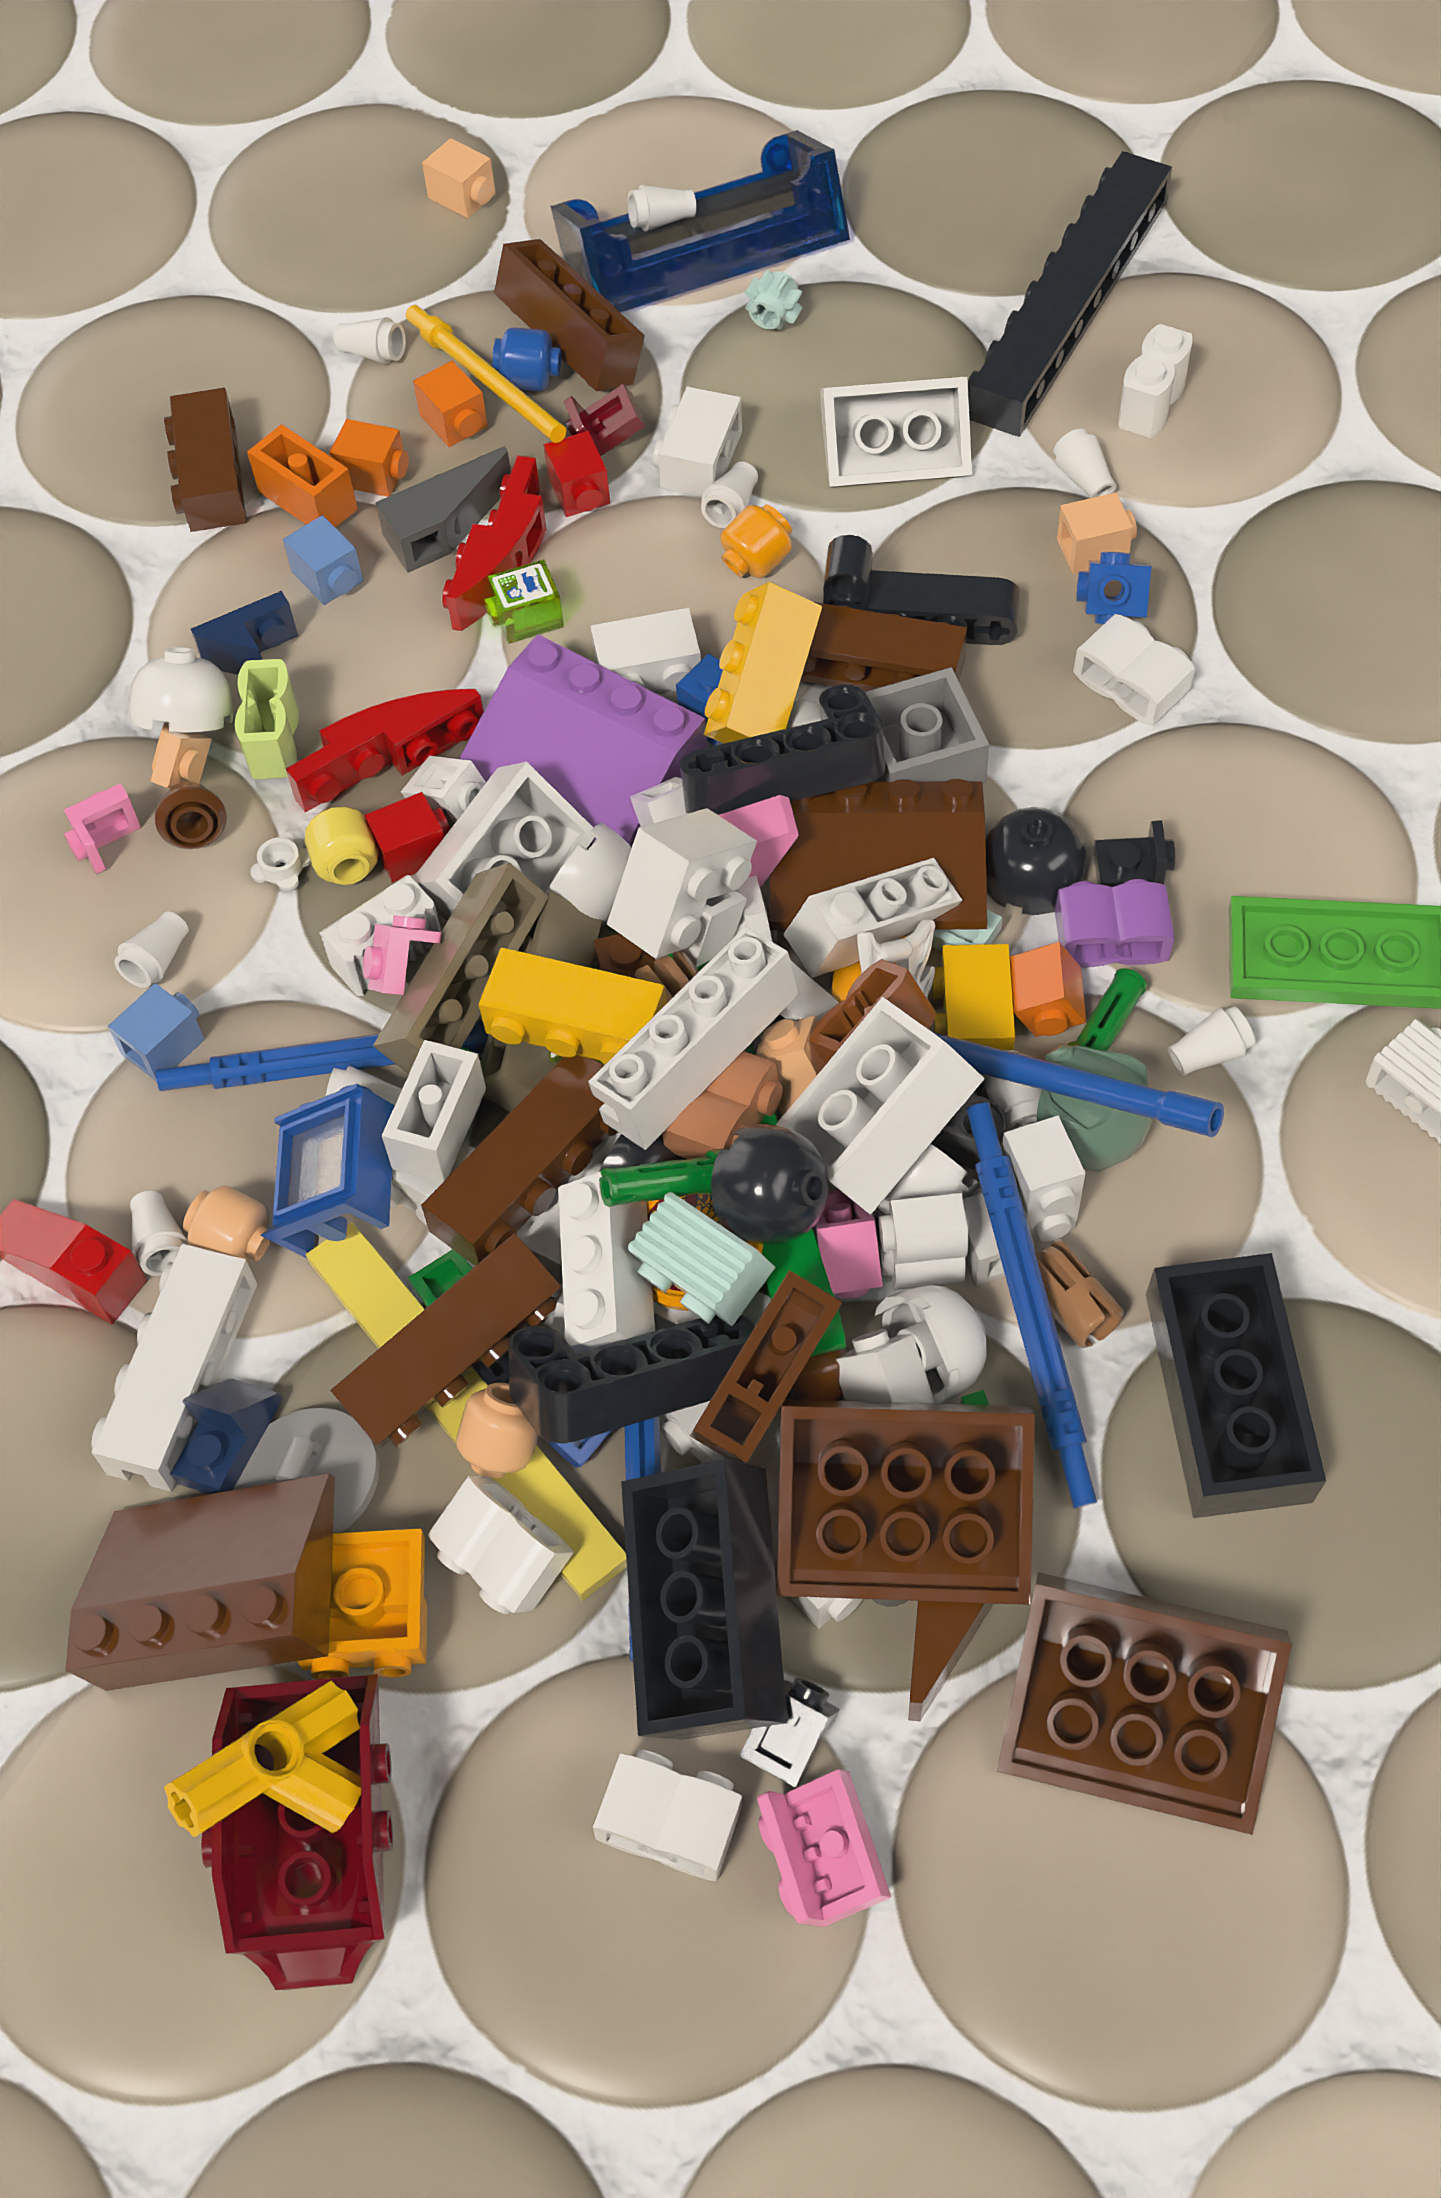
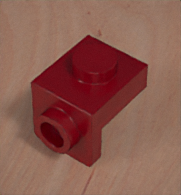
(607, 420)

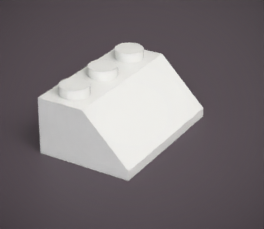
(896, 431)
(509, 821)

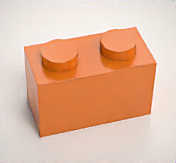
(302, 478)

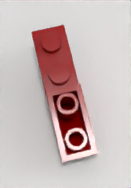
(505, 544)
(387, 733)

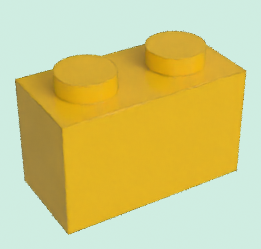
(975, 995)

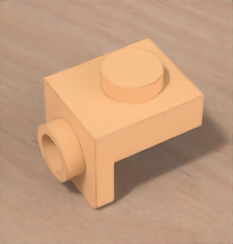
(179, 757)

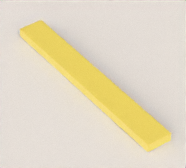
(386, 1306)

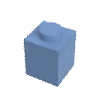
(323, 560)
(157, 1030)

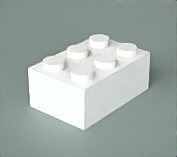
(881, 1102)

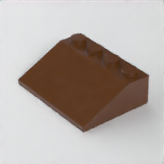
(882, 829)
(906, 1501)
(207, 1586)
(1145, 1702)

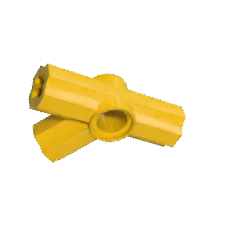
(300, 1776)

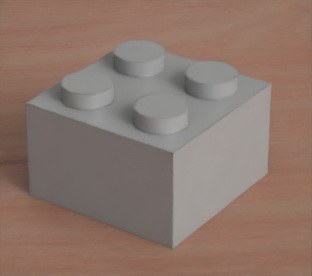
(930, 730)

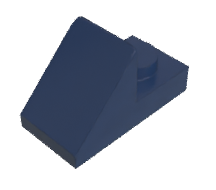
(245, 633)
(227, 1433)

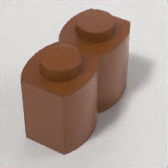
(877, 981)

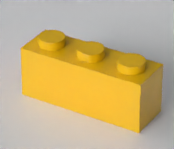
(761, 664)
(565, 1005)

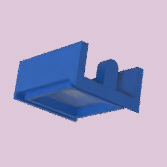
(329, 1167)

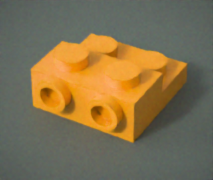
(375, 1605)

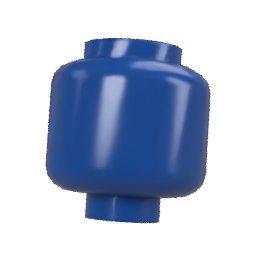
(527, 358)

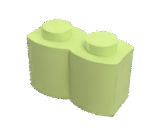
(266, 718)

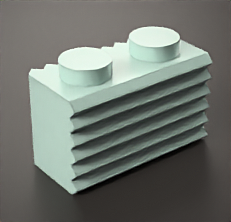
(700, 1259)

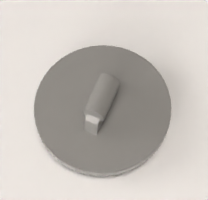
(317, 1444)

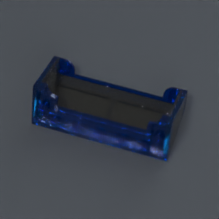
(736, 228)

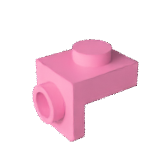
(98, 822)
(387, 959)

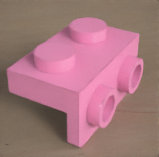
(822, 1850)

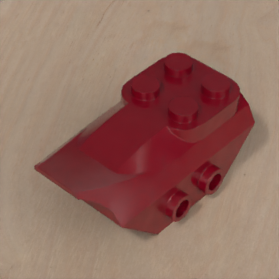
(285, 1887)

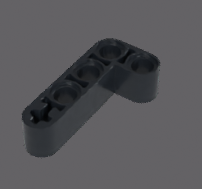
(977, 602)
(790, 762)
(622, 1382)

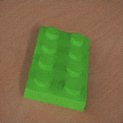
(1335, 952)

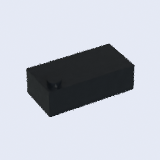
(1234, 1386)
(703, 1601)

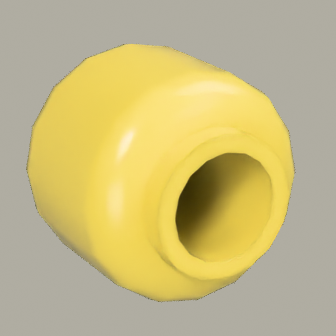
(341, 845)

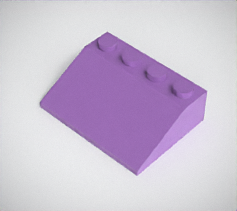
(584, 733)

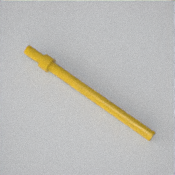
(440, 336)

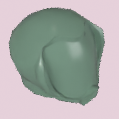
(1097, 1132)

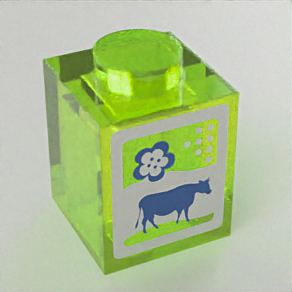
(524, 602)

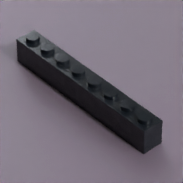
(1068, 294)

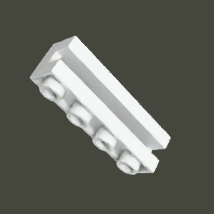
(694, 1037)
(176, 1356)

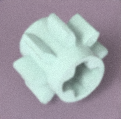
(773, 300)

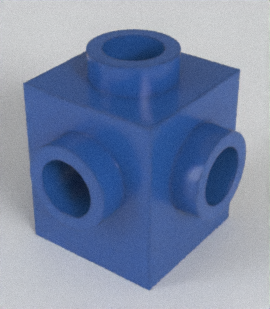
(1134, 590)

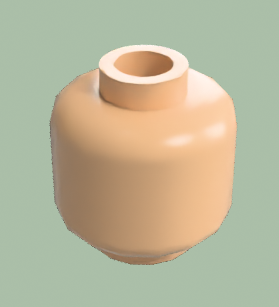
(228, 1223)
(495, 1433)

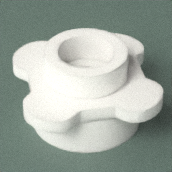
(279, 852)

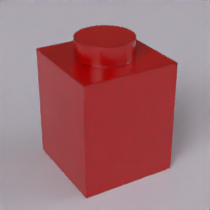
(577, 474)
(406, 834)

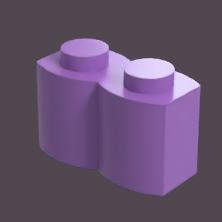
(1115, 923)

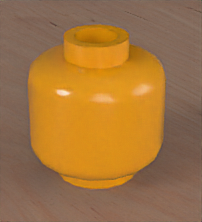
(756, 541)

